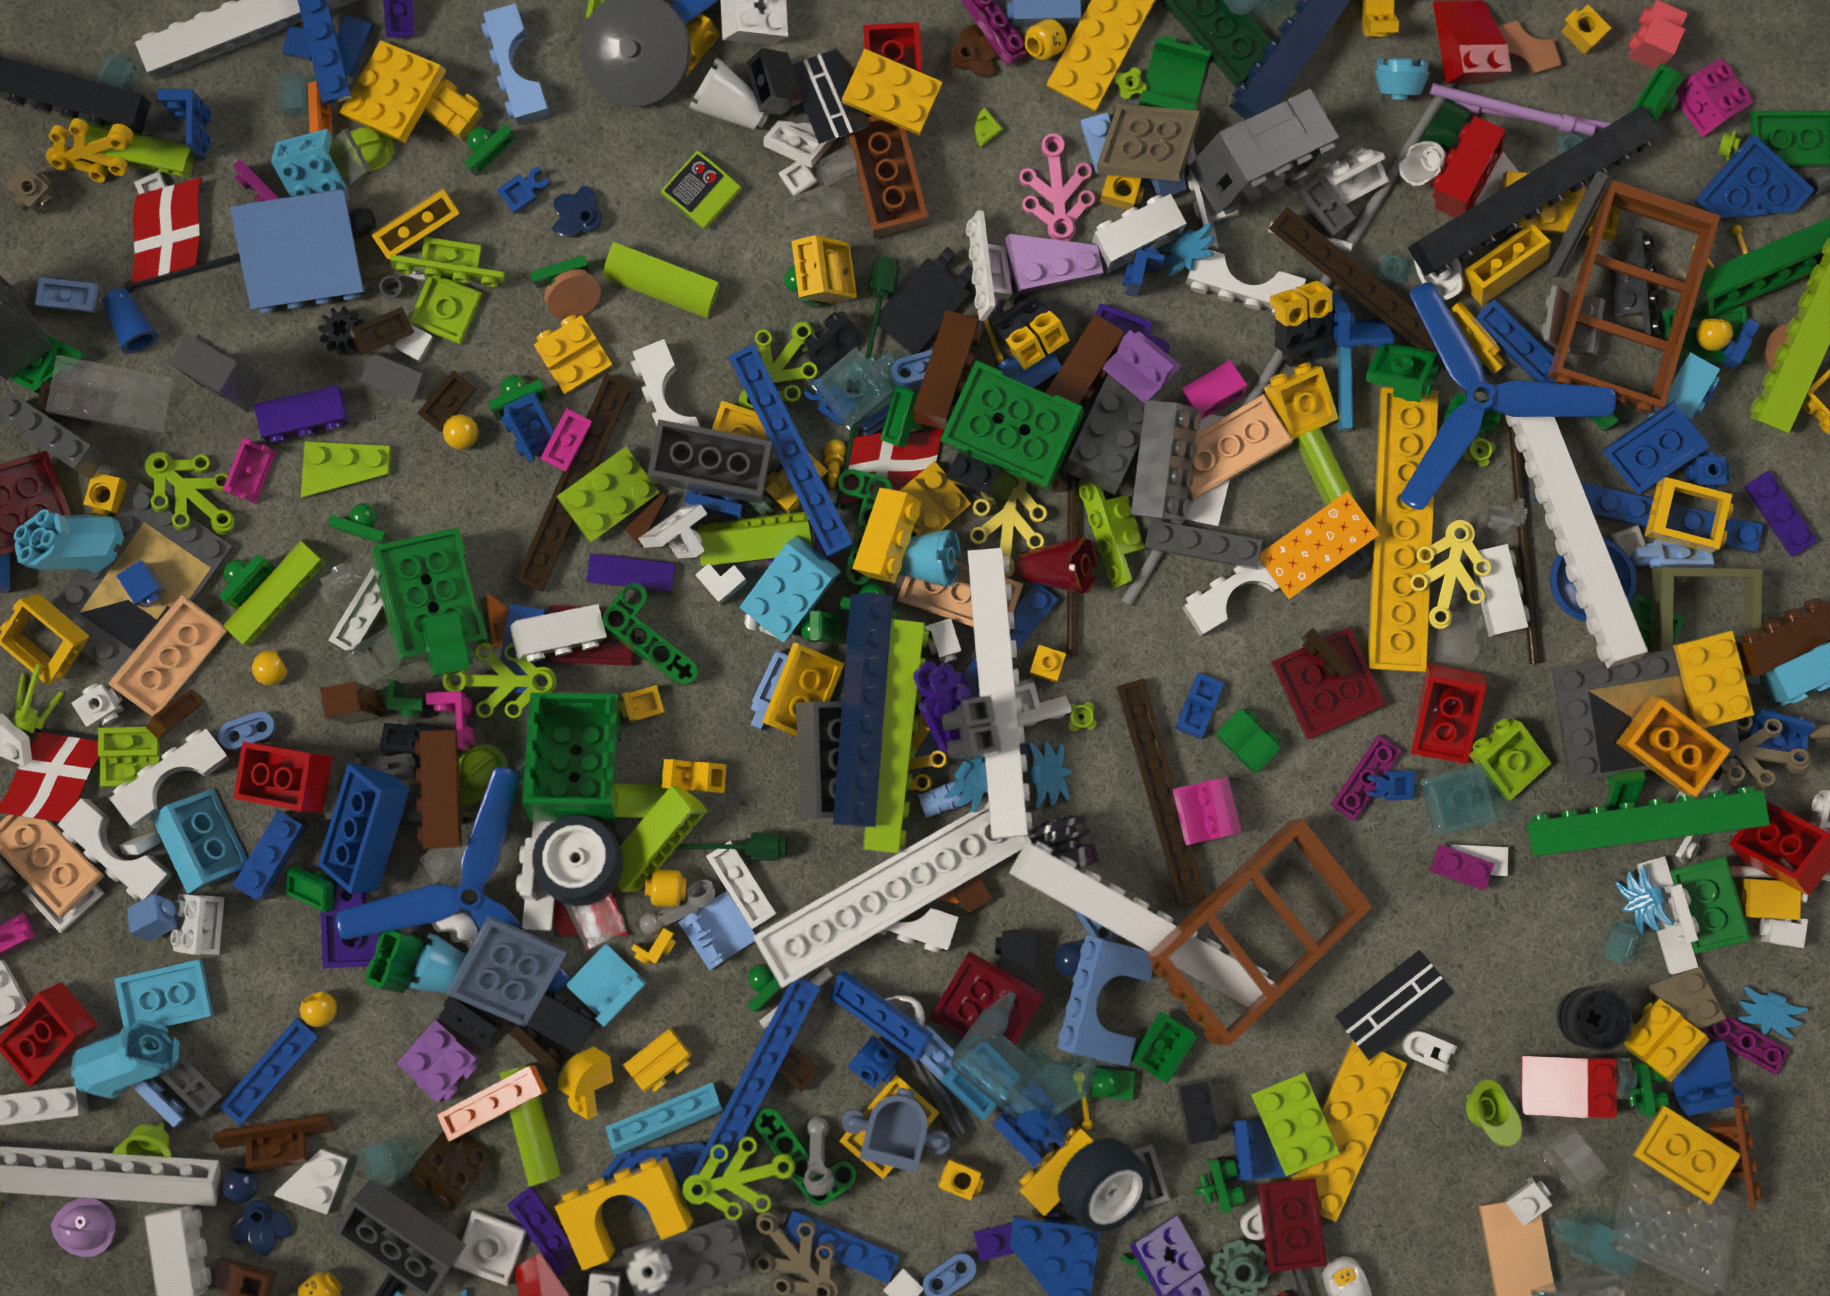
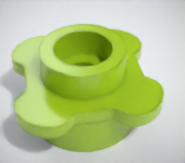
(1128, 91)
(1729, 144)
(1486, 447)
(1088, 721)

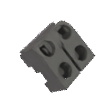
(976, 729)

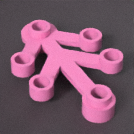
(1057, 193)

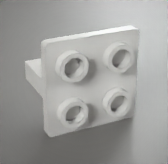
(1355, 174)
(198, 924)

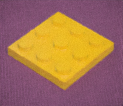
(393, 91)

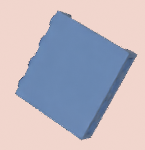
(297, 250)

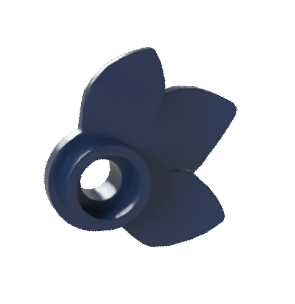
(574, 210)
(261, 1231)

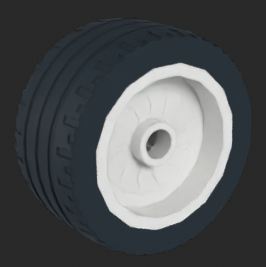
(557, 864)
(1104, 1185)

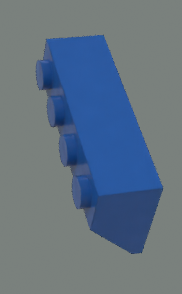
(363, 828)

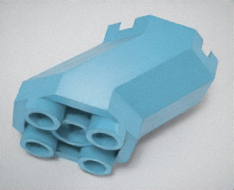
(68, 541)
(124, 1059)

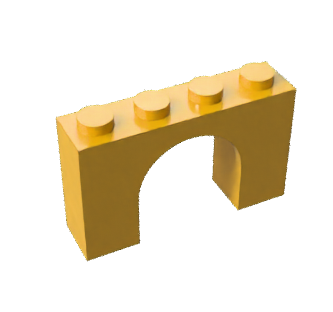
(650, 1184)

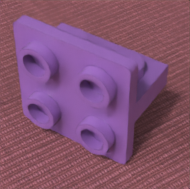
(1141, 366)

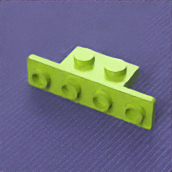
(449, 260)
(1113, 530)

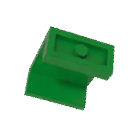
(1174, 74)

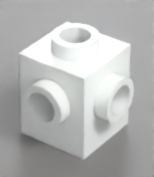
(98, 705)
(657, 1261)

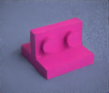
(1207, 810)

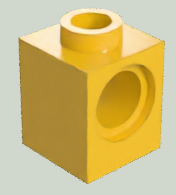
(1585, 40)
(1111, 197)
(96, 486)
(1047, 664)
(954, 1167)

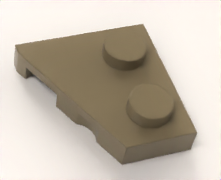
(1690, 997)

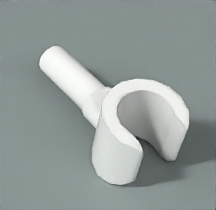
(751, 624)

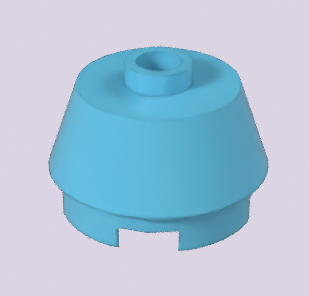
(1401, 77)

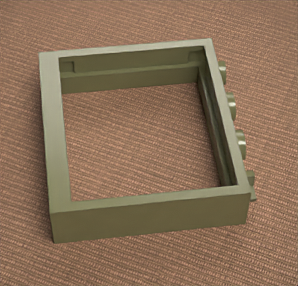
(1663, 598)

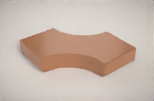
(1535, 53)

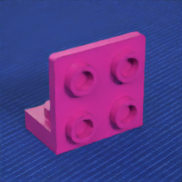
(1712, 96)
(446, 702)

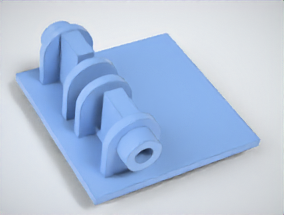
(718, 930)

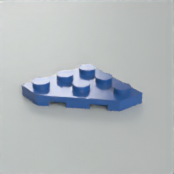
(1753, 184)
(681, 1159)
(1056, 1253)

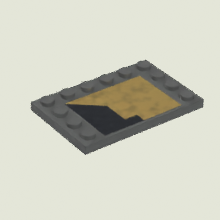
(180, 560)
(1602, 702)

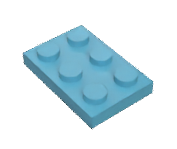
(165, 995)

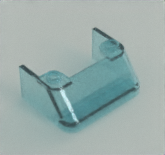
(1012, 1076)

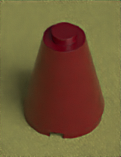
(1060, 565)

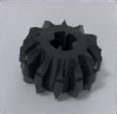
(335, 339)

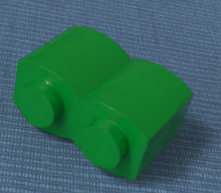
(446, 644)
(1248, 740)
(394, 960)

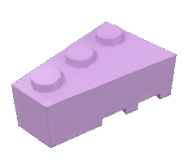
(1050, 262)

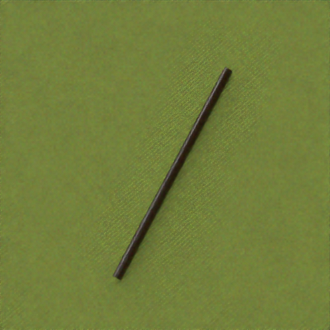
(1072, 532)
(1525, 553)

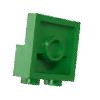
(1405, 369)

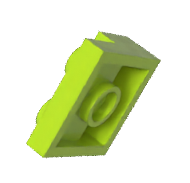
(1509, 757)

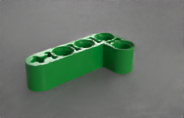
(868, 499)
(652, 639)
(799, 1153)

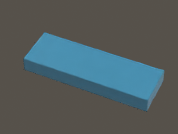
(1344, 389)

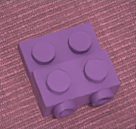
(439, 1062)

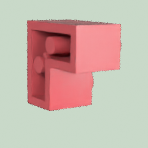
(1657, 35)

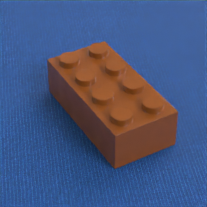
(888, 178)

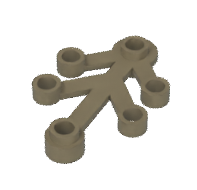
(1750, 752)
(798, 1260)

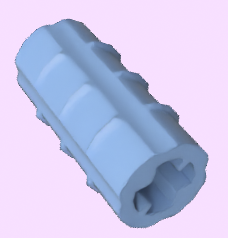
(934, 801)

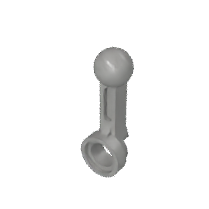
(653, 922)
(817, 1130)

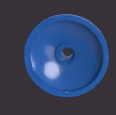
(1565, 591)

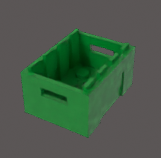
(1029, 457)
(405, 598)
(554, 728)

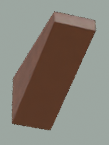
(646, 519)
(173, 714)

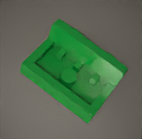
(408, 707)
(1164, 1047)

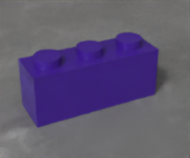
(302, 414)

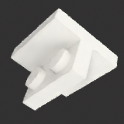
(677, 533)

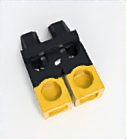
(1303, 321)
(1026, 325)

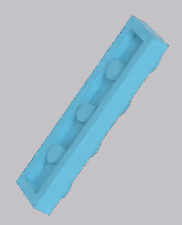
(664, 1118)

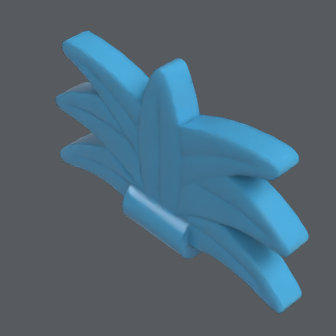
(1188, 248)
(1048, 773)
(971, 782)
(1644, 900)
(1770, 1012)

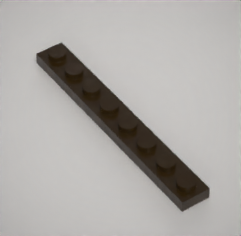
(1353, 279)
(556, 520)
(1159, 791)

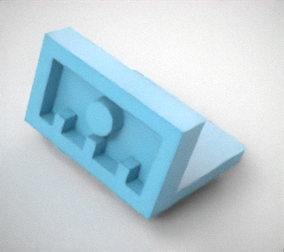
(306, 164)
(606, 984)

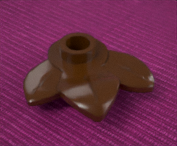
(979, 51)

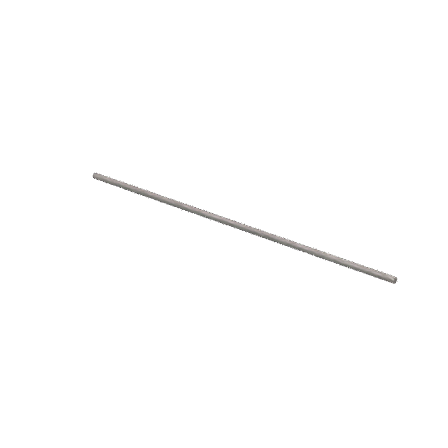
(1277, 358)

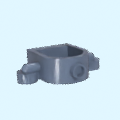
(896, 1131)

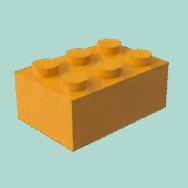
(1673, 746)

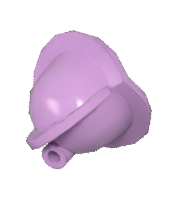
(84, 1227)

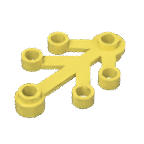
(1008, 519)
(1451, 568)

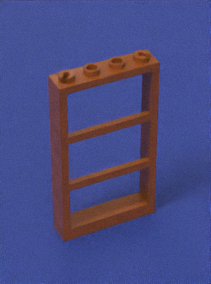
(1664, 211)
(1332, 874)

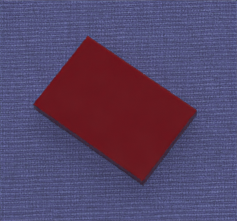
(609, 650)
(1291, 1224)

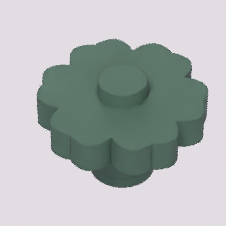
(1239, 1268)

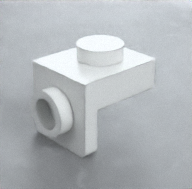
(1529, 1201)

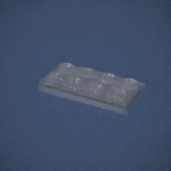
(109, 394)

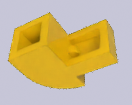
(1378, 18)
(694, 776)
(583, 1076)

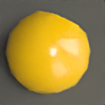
(1714, 334)
(460, 432)
(269, 668)
(318, 1009)

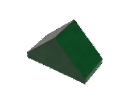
(1446, 124)

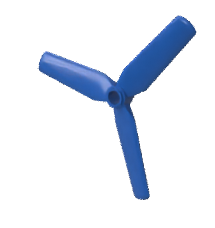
(1509, 398)
(437, 901)

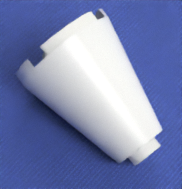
(728, 98)

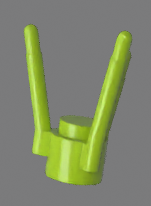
(24, 716)

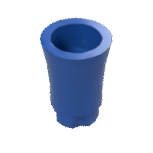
(128, 321)

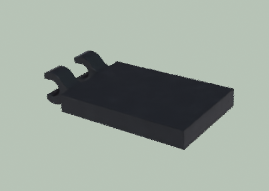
(920, 304)

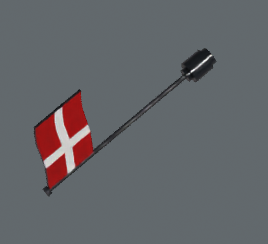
(170, 234)
(54, 777)

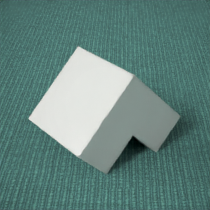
(721, 587)

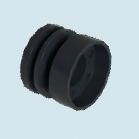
(1064, 840)
(1606, 1029)

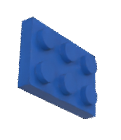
(1656, 447)

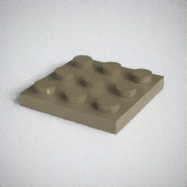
(1148, 142)

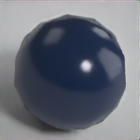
(1068, 958)
(240, 1185)

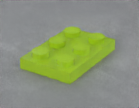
(607, 494)
(1295, 1124)

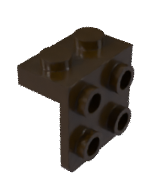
(451, 1168)

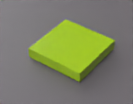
(445, 309)

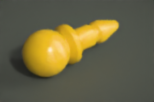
(835, 452)

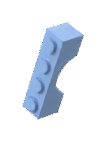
(507, 32)

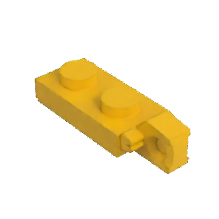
(1479, 339)

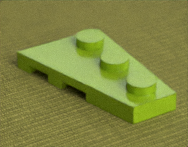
(340, 465)

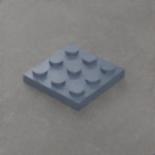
(506, 971)

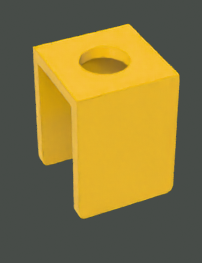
(1769, 899)

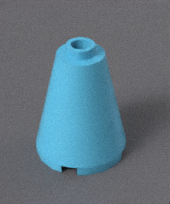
(932, 558)
(437, 965)

